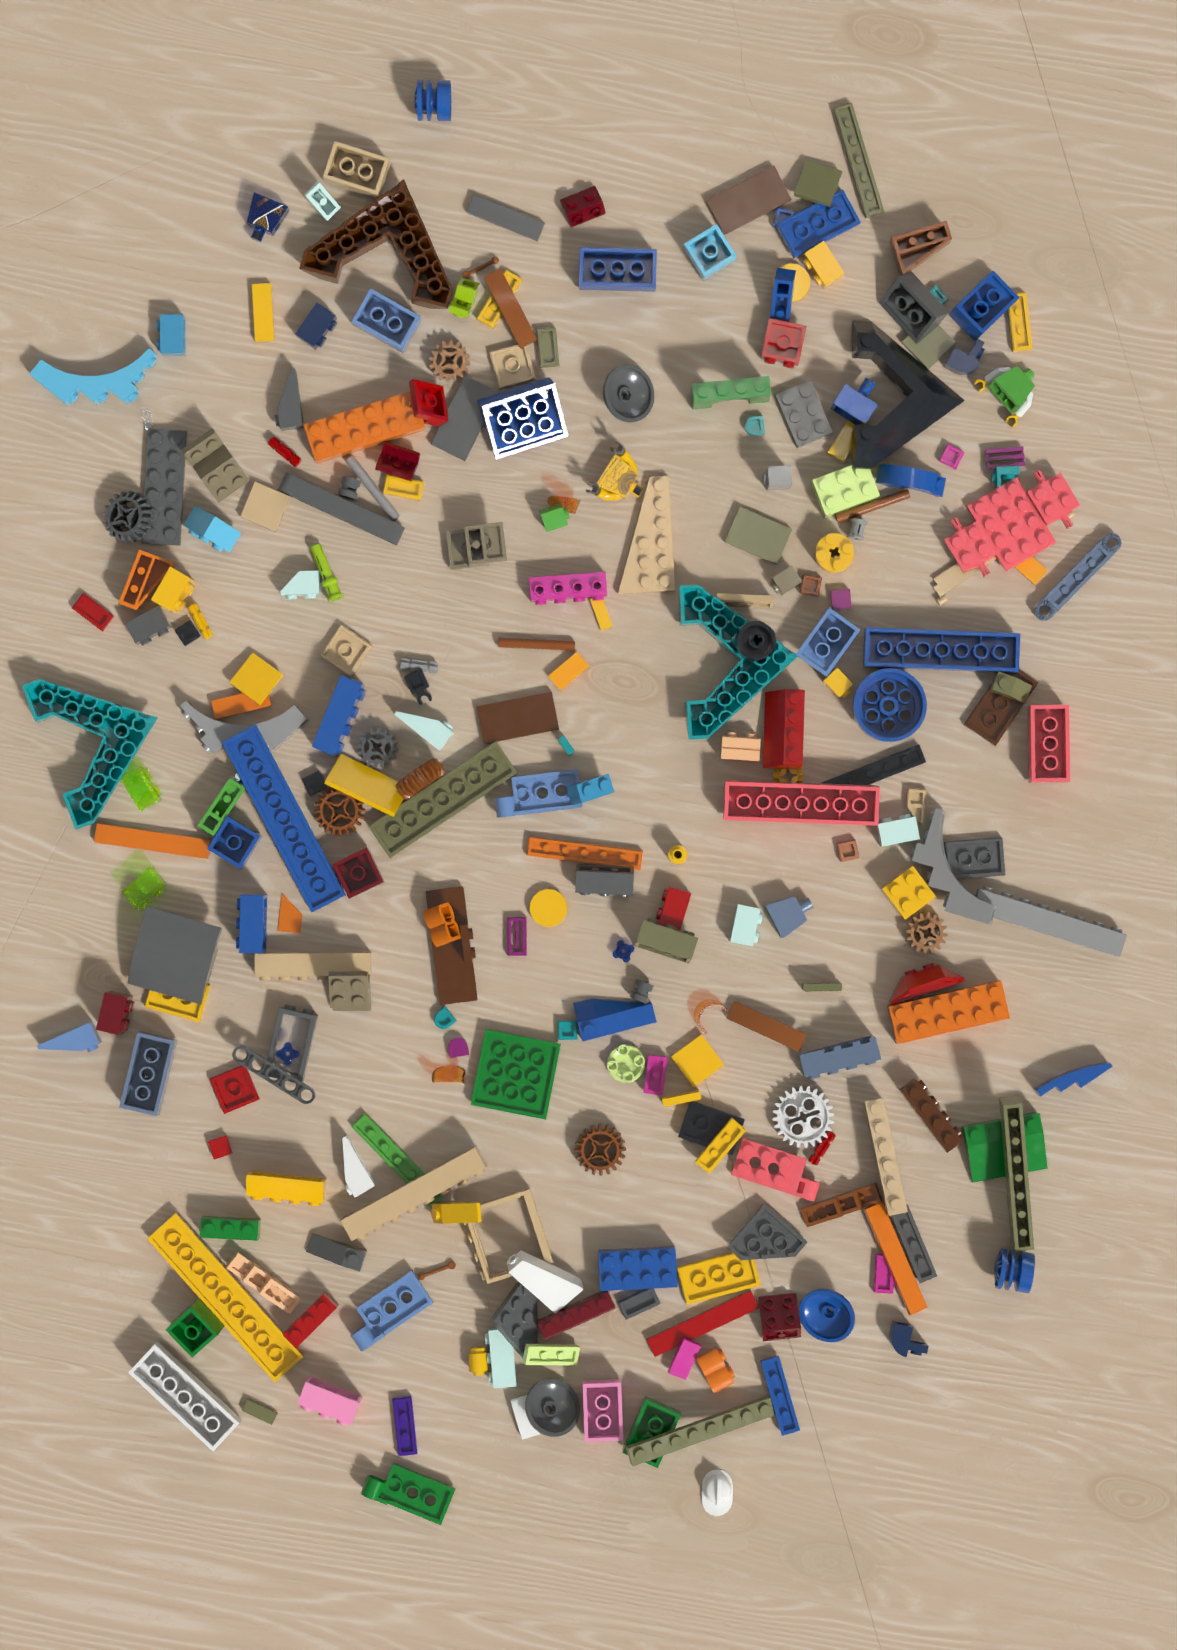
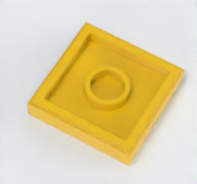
(256, 679)
(697, 1060)
(681, 1098)

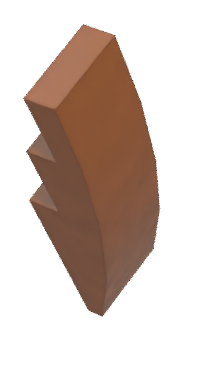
(510, 308)
(766, 1026)
(841, 1205)

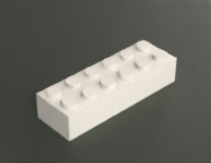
(185, 1396)

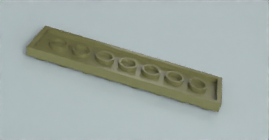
(443, 799)

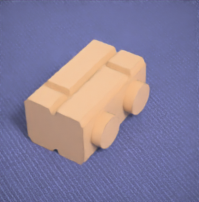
(740, 748)

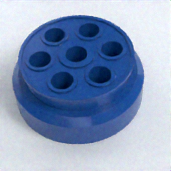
(901, 682)

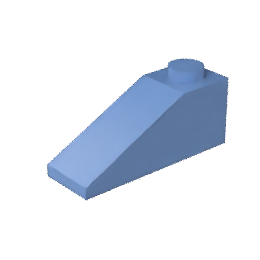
(75, 1040)

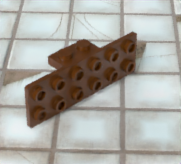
(454, 960)

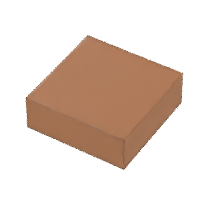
(848, 850)

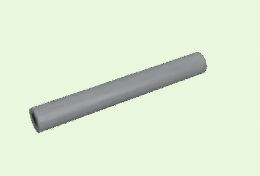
(372, 488)

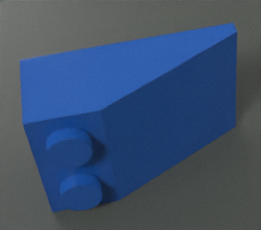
(984, 305)

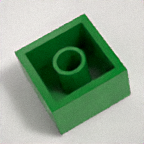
(195, 1327)

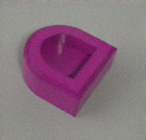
(458, 1047)

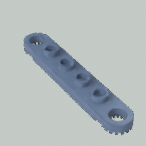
(1077, 576)

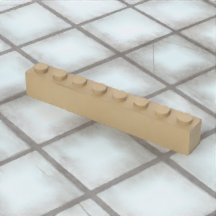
(414, 1193)

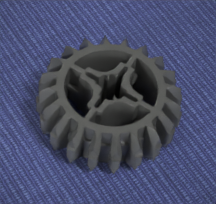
(121, 515)

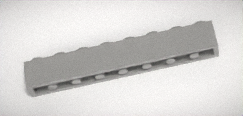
(1054, 923)

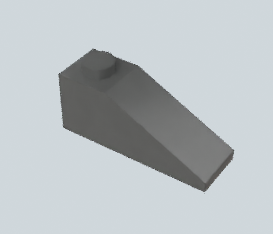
(289, 408)
(337, 1252)

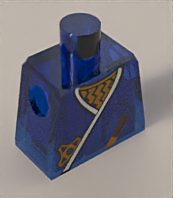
(265, 216)

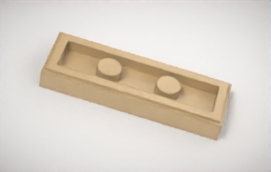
(745, 600)

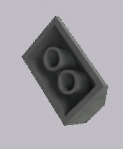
(913, 306)

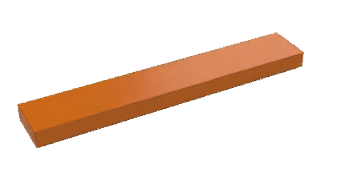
(152, 841)
(584, 852)
(895, 1258)

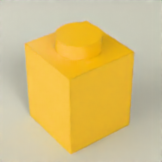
(838, 683)

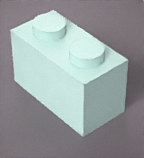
(897, 831)
(745, 925)

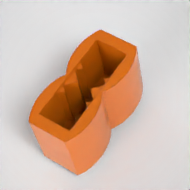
(442, 924)
(715, 1369)

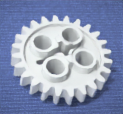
(809, 1133)

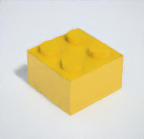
(173, 590)
(908, 892)

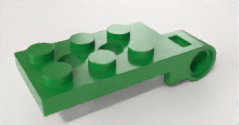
(394, 1492)

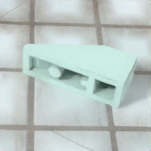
(430, 729)

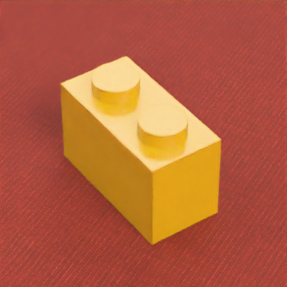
(823, 265)

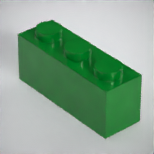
(230, 1228)

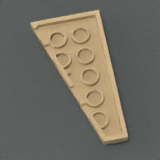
(651, 552)

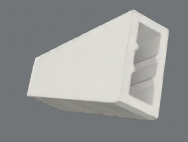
(544, 1280)

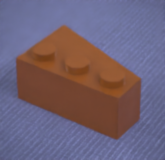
(919, 245)

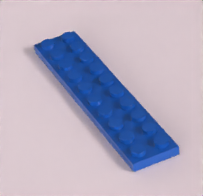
(283, 818)

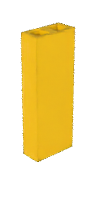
(601, 614)

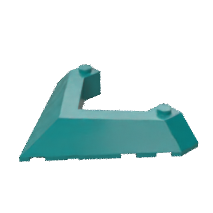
(745, 678)
(122, 736)

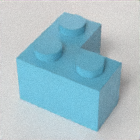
(212, 529)

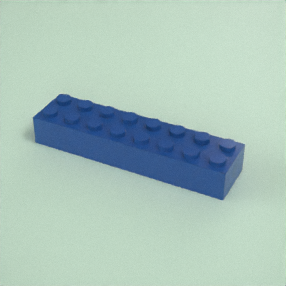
(941, 650)

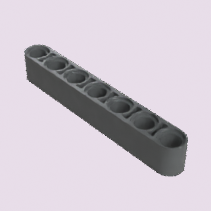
(341, 508)

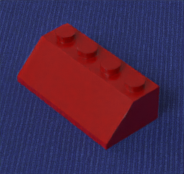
(783, 729)

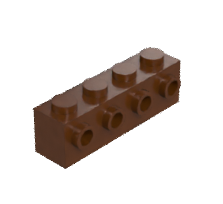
(927, 1110)

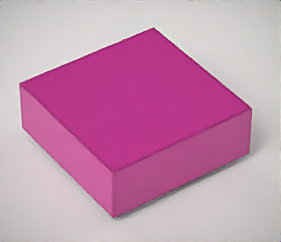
(951, 456)

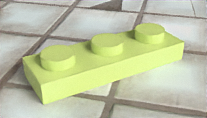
(551, 1354)

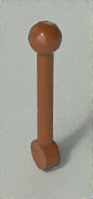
(466, 274)
(451, 1265)

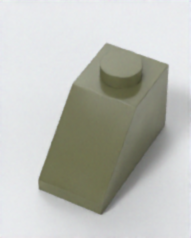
(1010, 687)

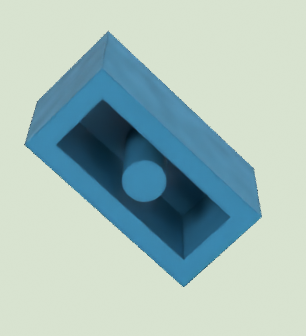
(172, 335)
(590, 789)

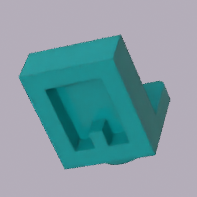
(1007, 473)

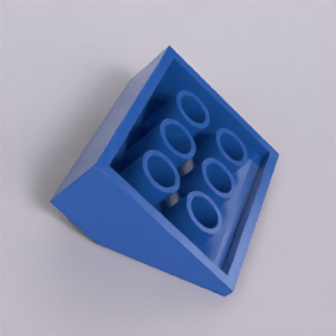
(523, 417)

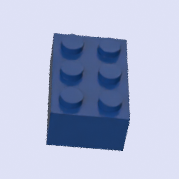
(252, 923)

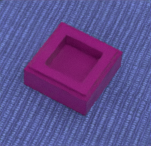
(840, 599)

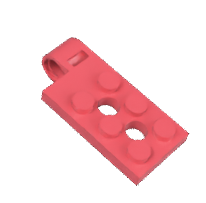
(787, 1180)

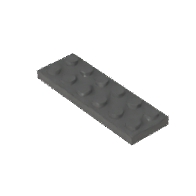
(165, 485)

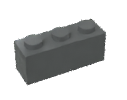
(604, 880)

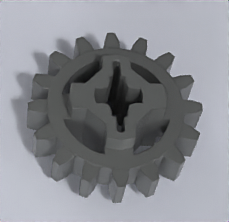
(384, 741)

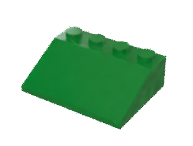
(985, 1147)

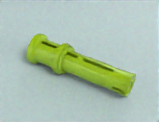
(329, 580)

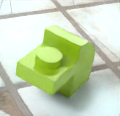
(464, 298)

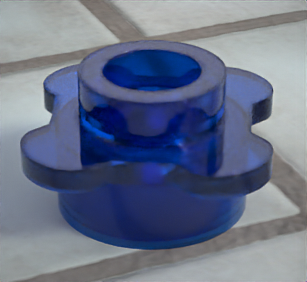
(622, 946)
(282, 1053)

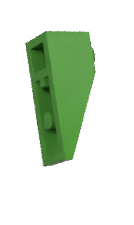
(221, 807)

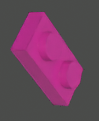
(655, 1075)

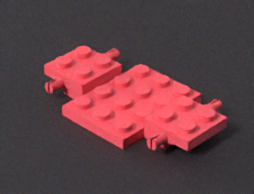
(1012, 523)

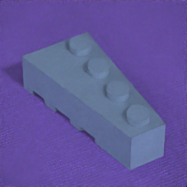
(839, 1056)

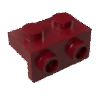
(583, 206)
(398, 461)

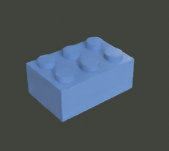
(386, 320)

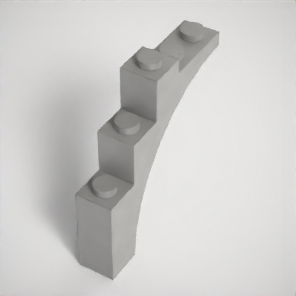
(273, 731)
(933, 854)

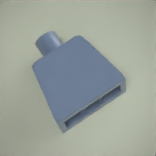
(788, 914)

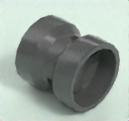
(349, 483)
(641, 991)

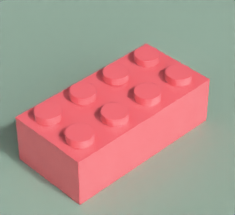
(1048, 743)

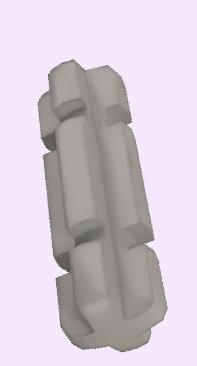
(419, 664)

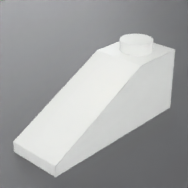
(356, 1173)

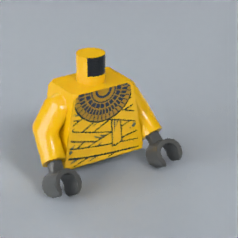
(618, 477)

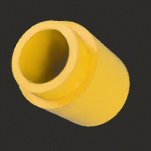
(672, 850)
(477, 1361)

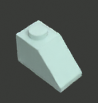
(321, 201)

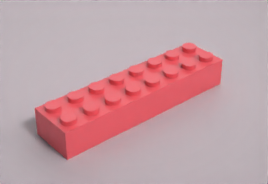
(801, 802)

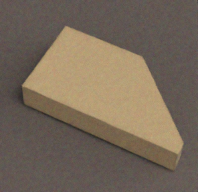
(916, 803)

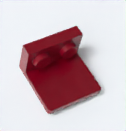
(779, 1317)

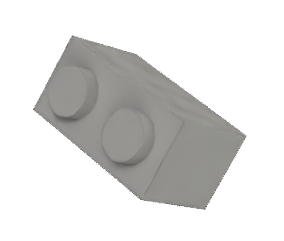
(777, 478)

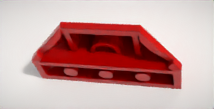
(923, 982)

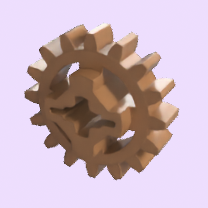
(456, 355)
(930, 924)

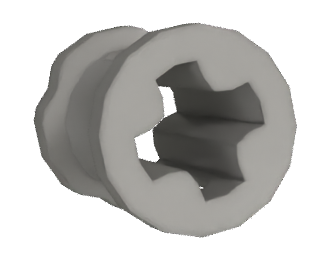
(857, 529)

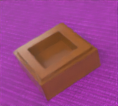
(810, 585)

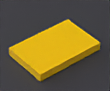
(176, 1006)

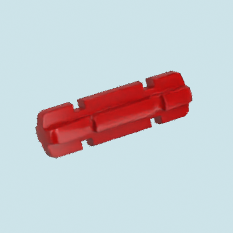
(284, 451)
(821, 1148)

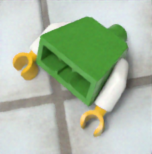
(1012, 389)

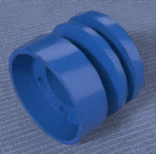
(433, 100)
(1014, 1270)

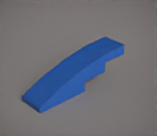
(1080, 1076)

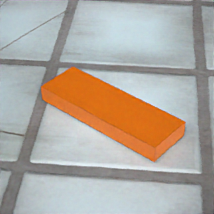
(236, 705)

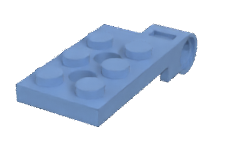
(525, 794)
(381, 1322)

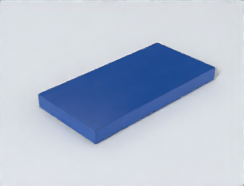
(817, 224)

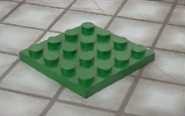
(515, 1074)

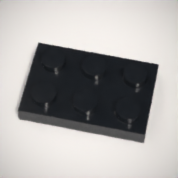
(704, 1123)

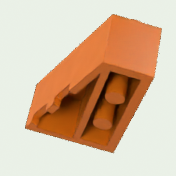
(143, 578)

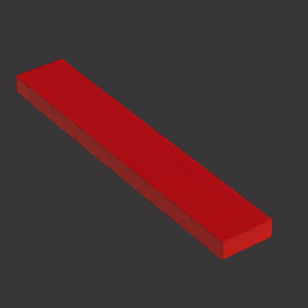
(703, 1323)

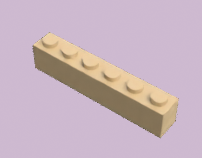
(309, 964)
(885, 1157)

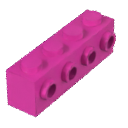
(568, 587)

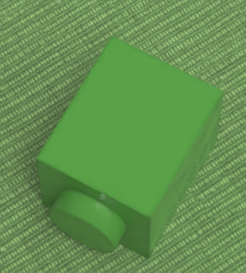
(554, 517)

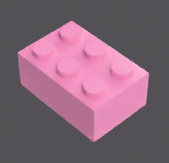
(329, 1401)
(602, 1410)

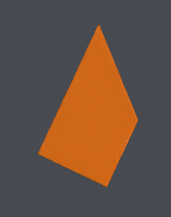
(289, 917)

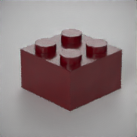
(358, 872)
(115, 1013)

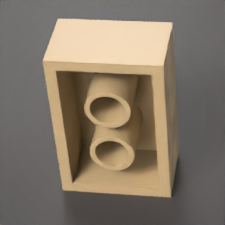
(356, 170)

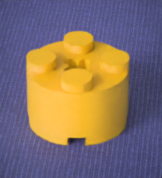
(831, 542)

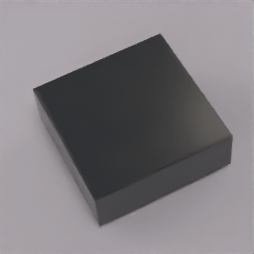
(187, 633)
(314, 783)

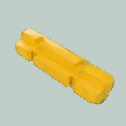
(200, 621)

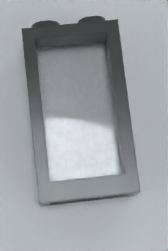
(297, 1029)

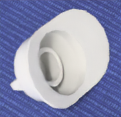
(717, 1492)

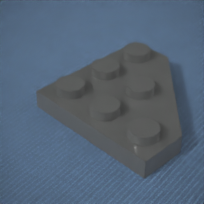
(766, 1238)
(518, 1318)

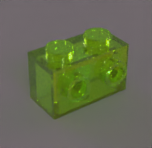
(141, 788)

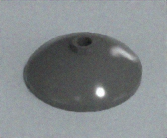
(636, 391)
(560, 1400)

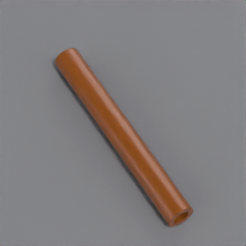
(873, 505)
(536, 644)

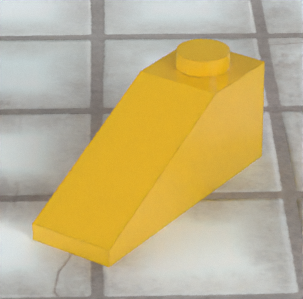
(456, 1212)

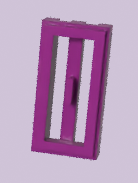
(1004, 450)
(516, 919)

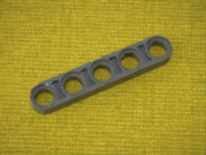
(264, 1073)

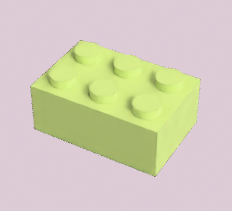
(844, 490)

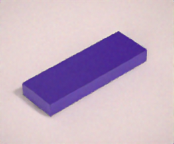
(405, 1425)

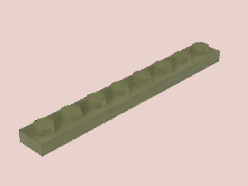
(700, 1430)

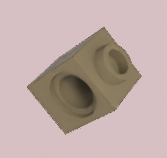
(785, 580)

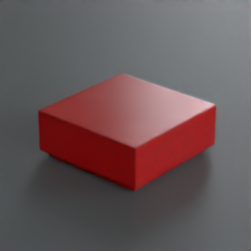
(220, 1147)

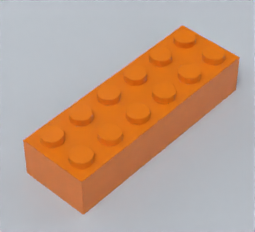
(363, 427)
(948, 1011)

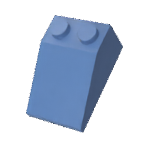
(828, 642)

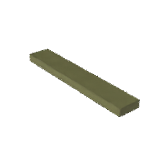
(858, 160)

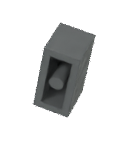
(148, 625)

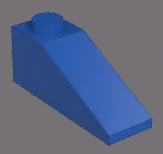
(783, 294)

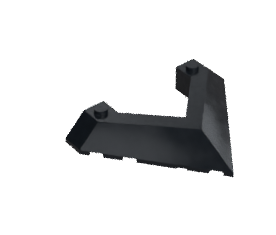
(924, 404)

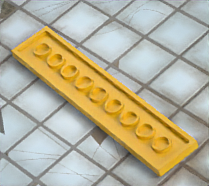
(225, 1297)

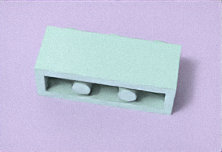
(501, 1360)

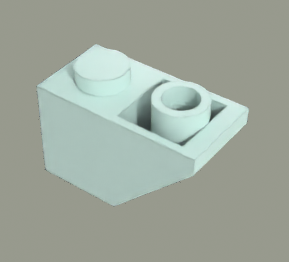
(302, 584)

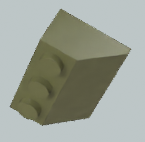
(666, 941)

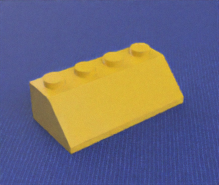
(286, 1187)

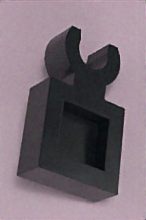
(417, 684)

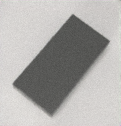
(639, 1303)

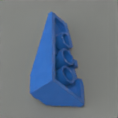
(606, 1017)

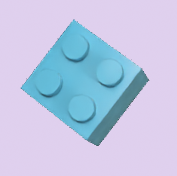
(710, 252)

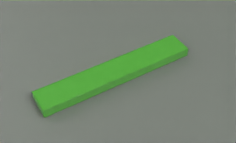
(389, 1151)

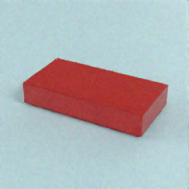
(92, 612)

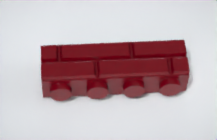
(576, 1314)

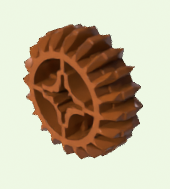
(420, 778)
(329, 825)
(610, 1162)

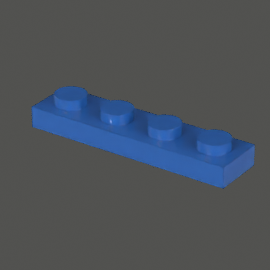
(780, 1395)

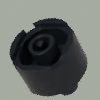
(762, 632)

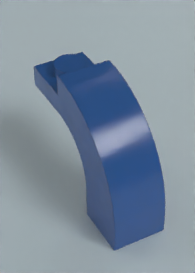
(910, 478)

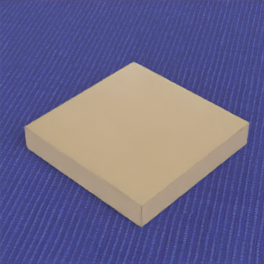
(512, 366)
(265, 506)
(346, 650)

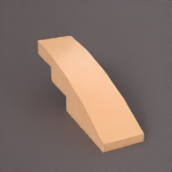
(263, 1282)

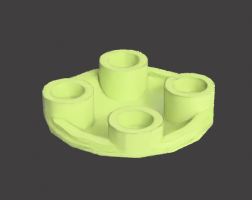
(626, 1063)

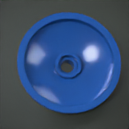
(821, 1321)

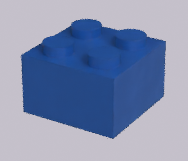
(234, 842)

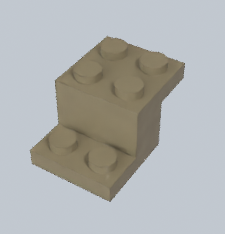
(215, 465)
(476, 545)
(350, 991)

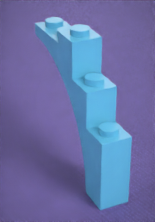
(120, 383)

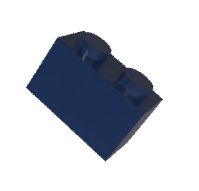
(316, 326)

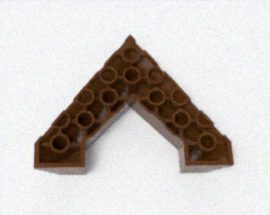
(390, 218)

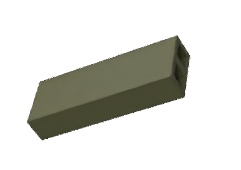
(259, 1411)

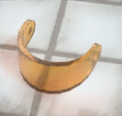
(569, 503)
(701, 1007)
(449, 1074)

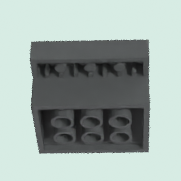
(174, 955)

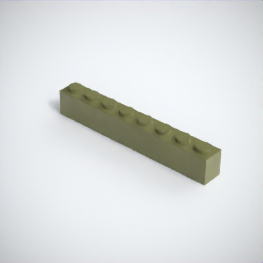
(1016, 1173)

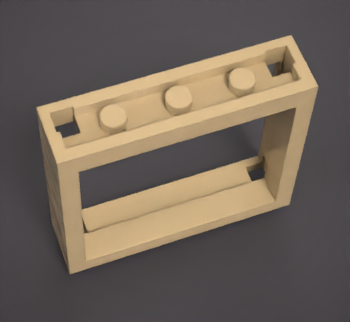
(479, 1252)

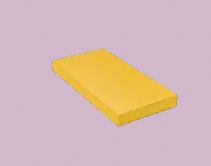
(365, 785)
(717, 1277)

